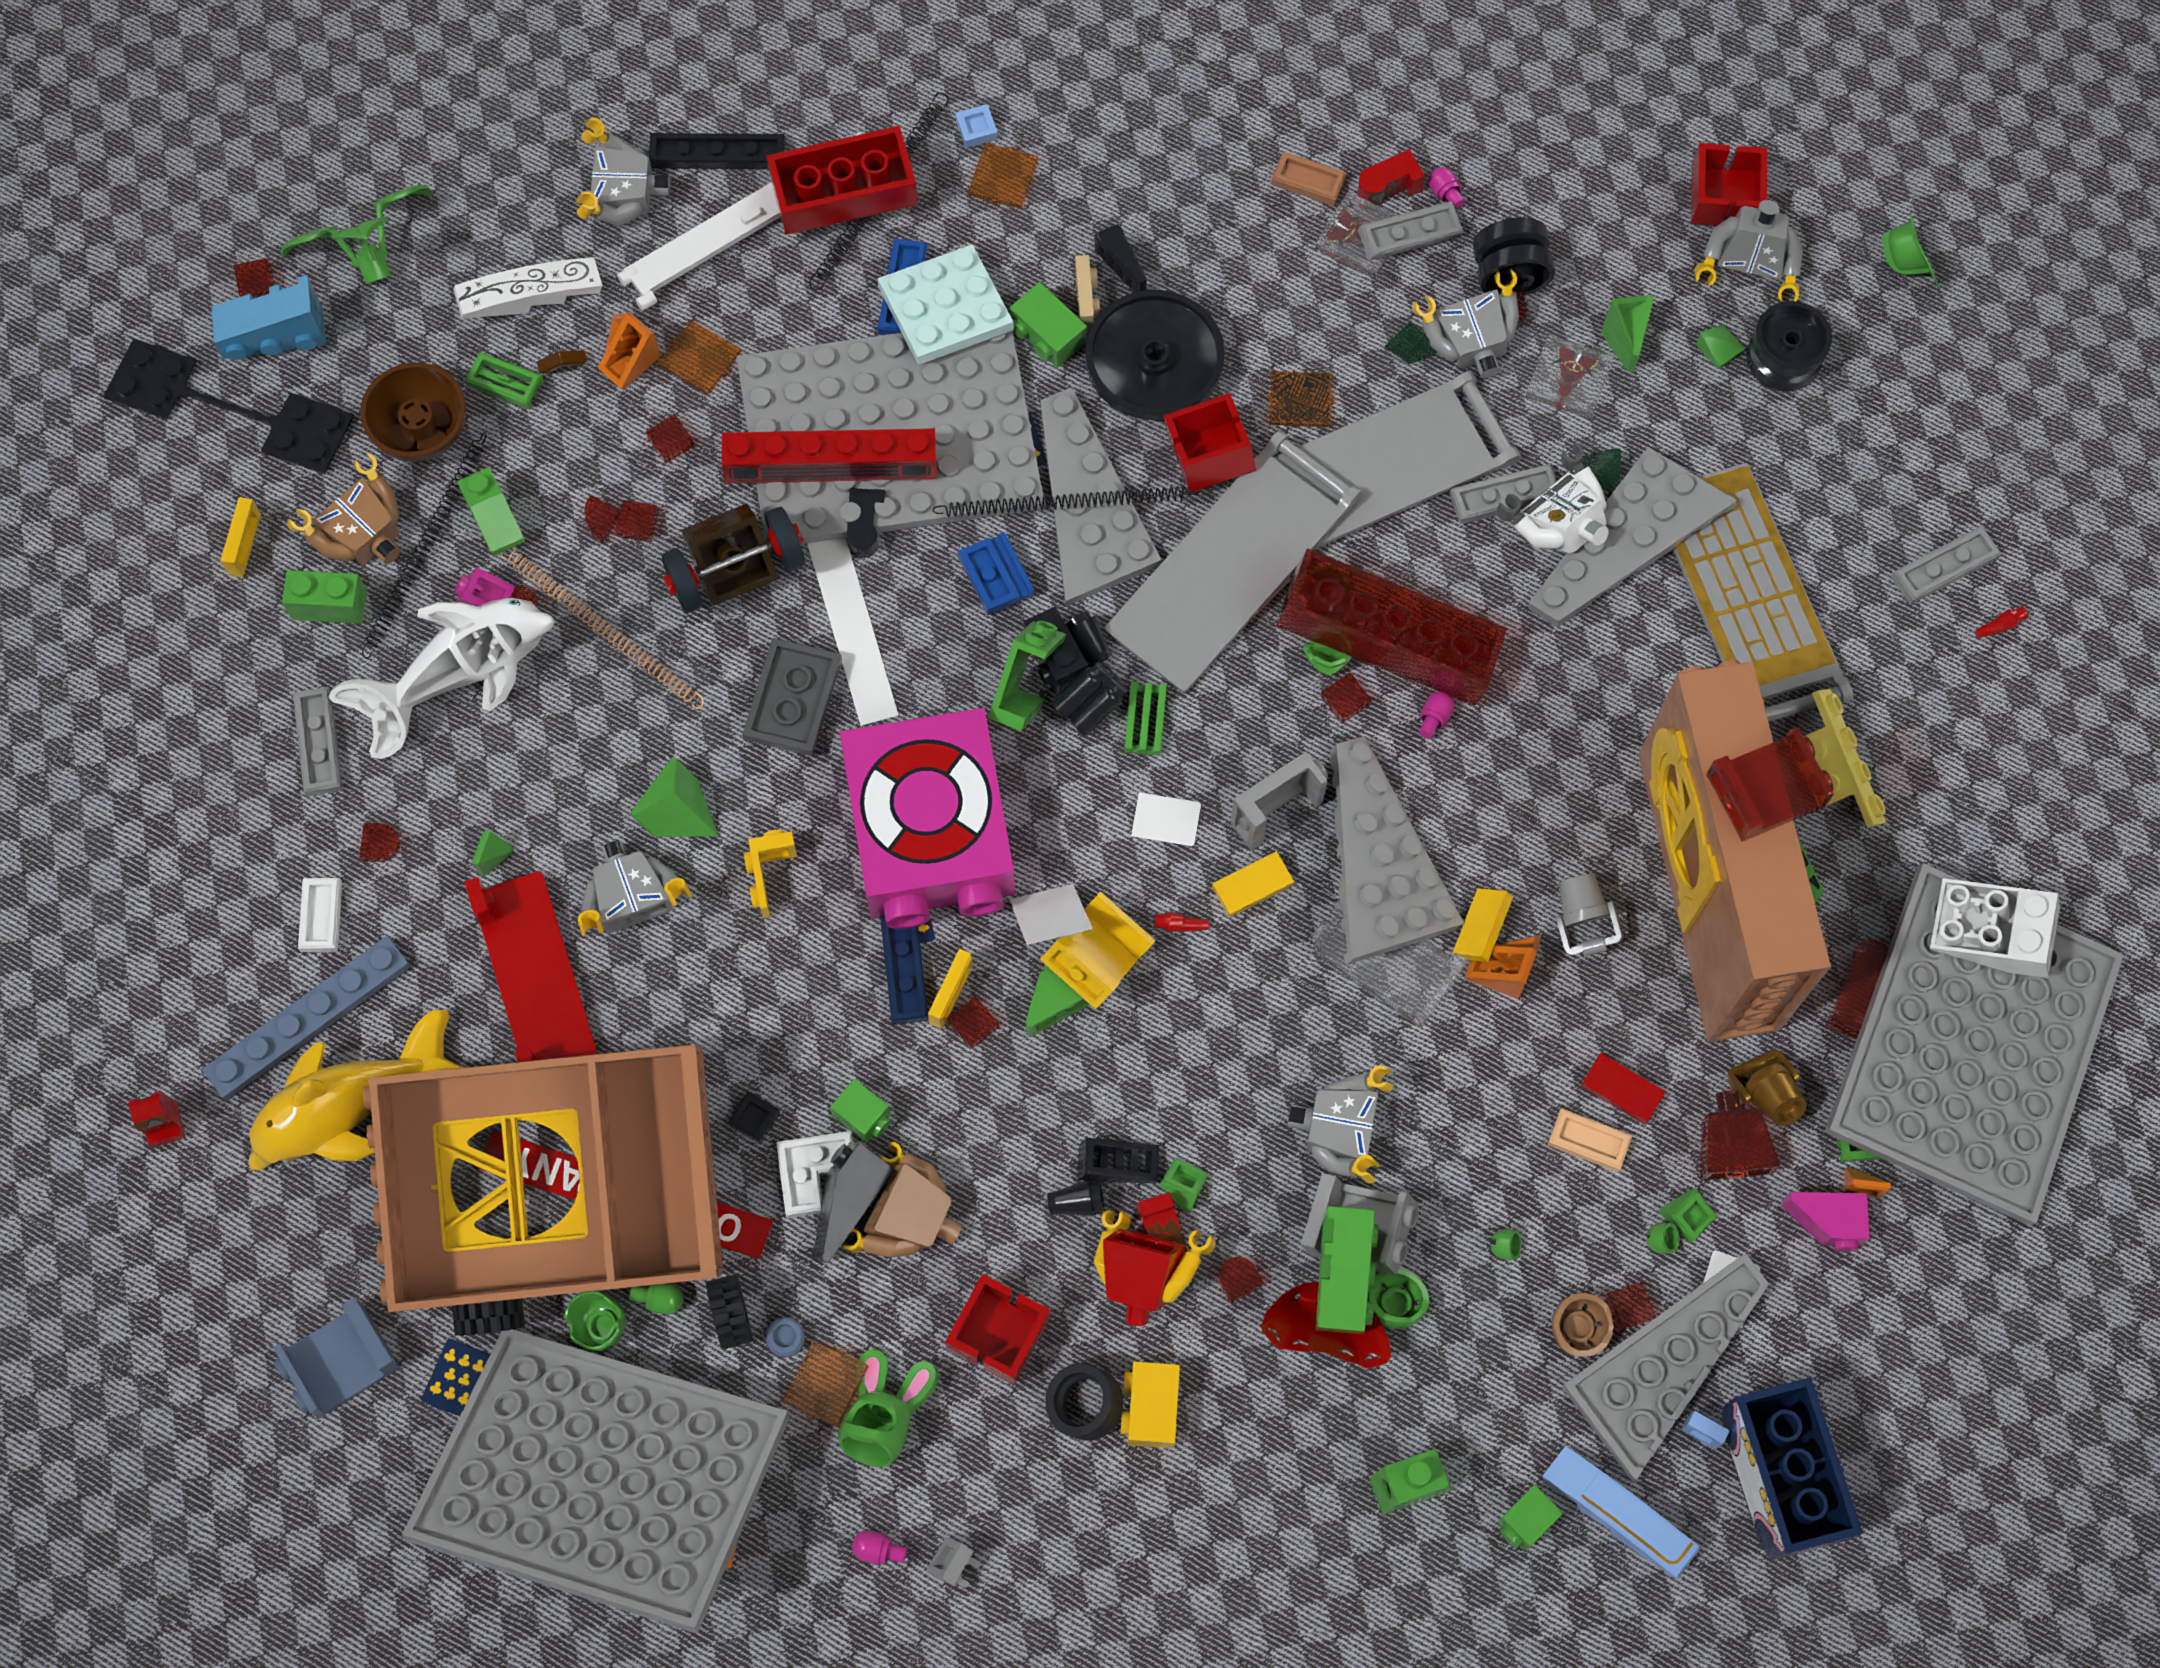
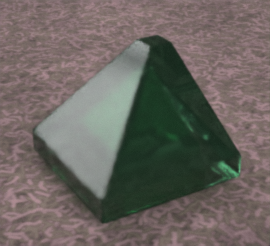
(1410, 345)
(1605, 467)

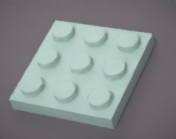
(945, 304)

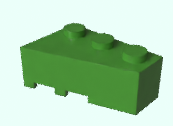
(1346, 1270)

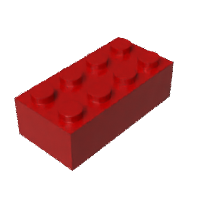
(842, 180)

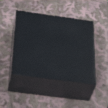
(754, 1117)

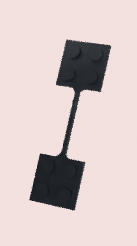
(301, 434)

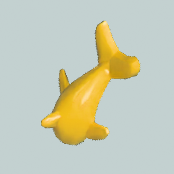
(325, 1104)

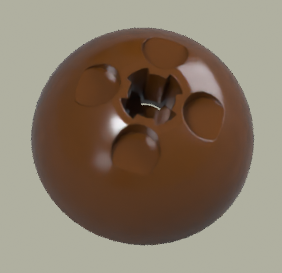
(406, 398)

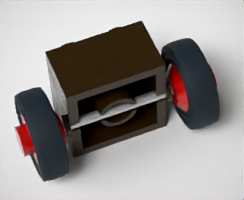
(731, 556)

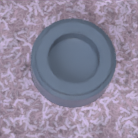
(785, 1337)

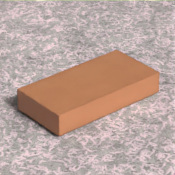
(1308, 178)

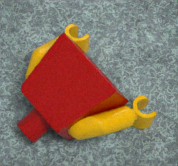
(1144, 1268)

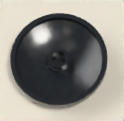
(1154, 354)

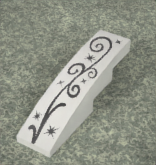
(527, 286)

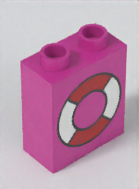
(928, 817)

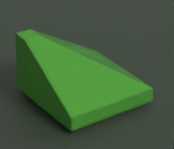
(1719, 345)
(490, 852)
(1184, 1183)
(1689, 1214)

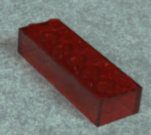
(1391, 627)

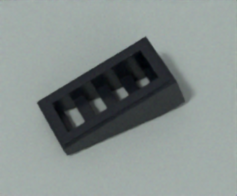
(1118, 255)
(1117, 1174)

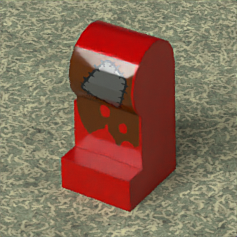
(1390, 177)
(157, 1118)
(1160, 1218)

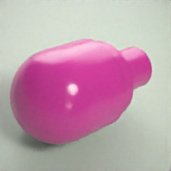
(1446, 186)
(1435, 713)
(877, 1548)

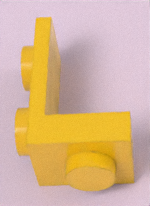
(771, 847)

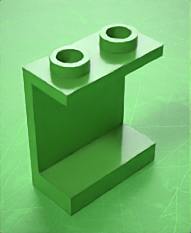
(1013, 705)

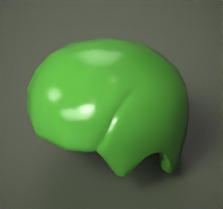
(595, 1320)

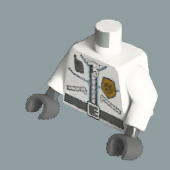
(1563, 514)

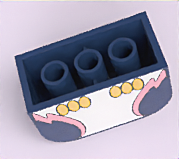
(1789, 1469)

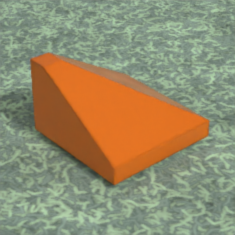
(1860, 1182)

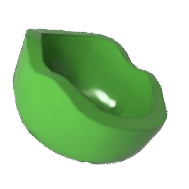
(1395, 1305)

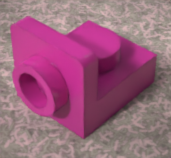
(481, 588)

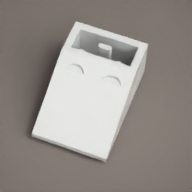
(1997, 926)

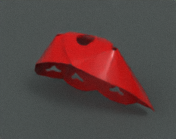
(1296, 1320)

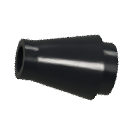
(1089, 637)
(1078, 1199)

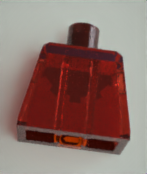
(1735, 1142)

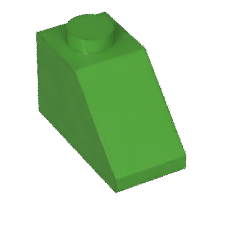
(491, 511)
(1051, 1002)

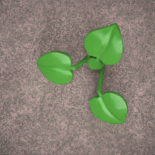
(370, 258)

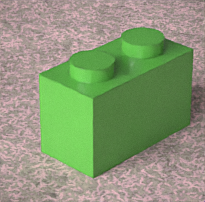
(1048, 325)
(324, 596)

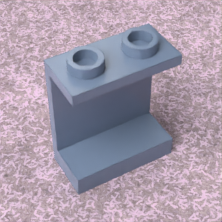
(336, 1361)

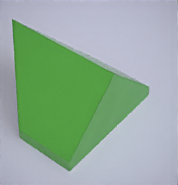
(1626, 327)
(675, 805)

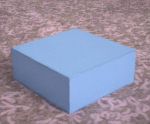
(976, 126)
(1705, 1430)

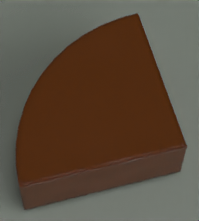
(561, 358)

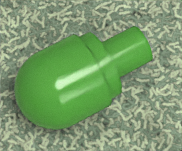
(659, 1297)

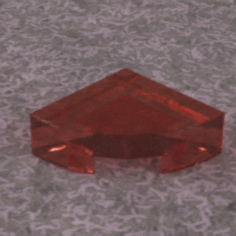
(600, 518)

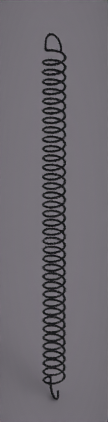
(833, 255)
(1062, 505)
(425, 548)

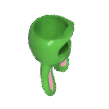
(878, 1421)

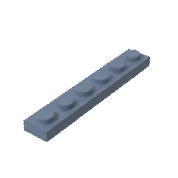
(306, 1018)

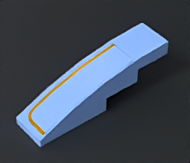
(1621, 1513)

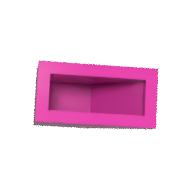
(1831, 1217)

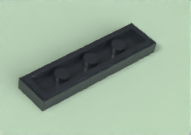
(713, 150)

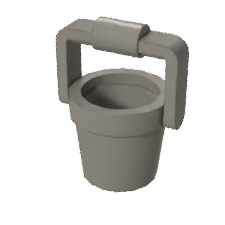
(1583, 904)

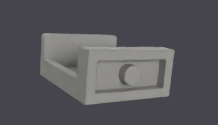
(1274, 791)
(1392, 1213)

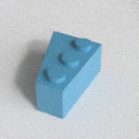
(269, 323)

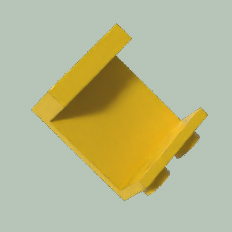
(1099, 957)

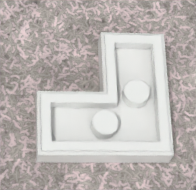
(801, 1166)

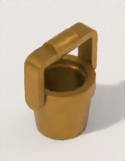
(1770, 1087)

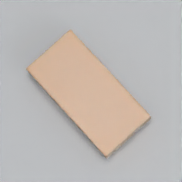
(1589, 1140)

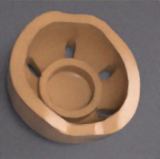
(1579, 1325)

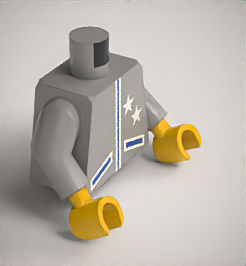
(620, 179)
(1757, 244)
(1474, 328)
(628, 890)
(1343, 1123)

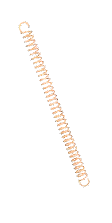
(608, 626)

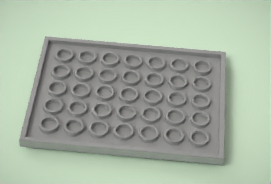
(876, 384)
(1972, 1064)
(598, 1479)

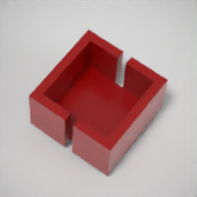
(1722, 192)
(1210, 442)
(997, 1330)

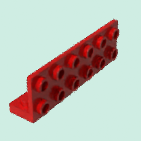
(532, 968)

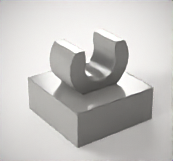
(951, 1561)

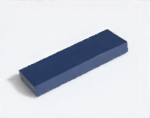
(904, 974)

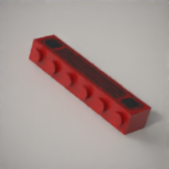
(829, 455)

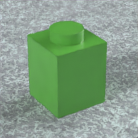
(861, 1111)
(1528, 1519)

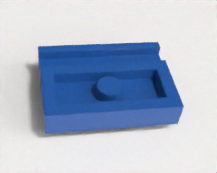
(995, 573)

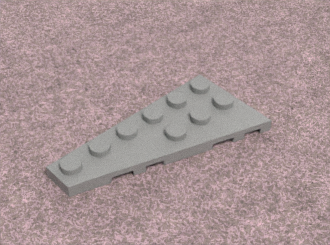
(1645, 520)
(1098, 542)
(1652, 1375)

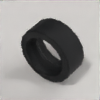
(1057, 1401)

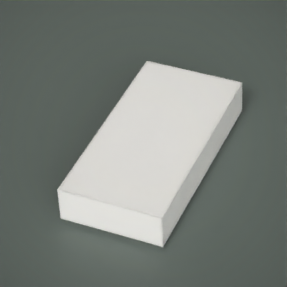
(320, 915)

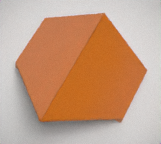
(629, 350)
(1507, 966)

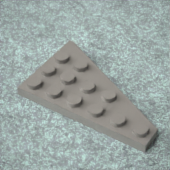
(1387, 879)

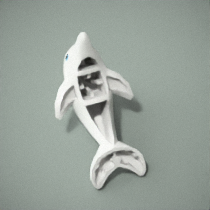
(472, 647)

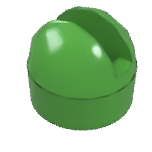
(1663, 1238)
(1507, 1244)

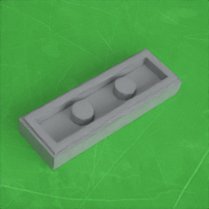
(1410, 230)
(1482, 498)
(1946, 565)
(317, 741)

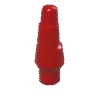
(2004, 621)
(1178, 923)

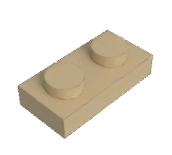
(1086, 281)

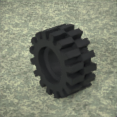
(729, 1311)
(488, 1317)

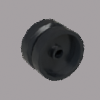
(1518, 246)
(1788, 346)

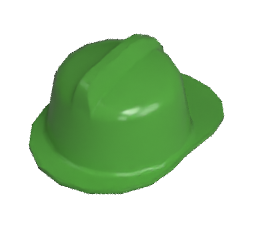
(1904, 251)

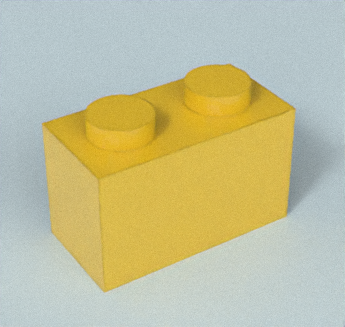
(1152, 1404)

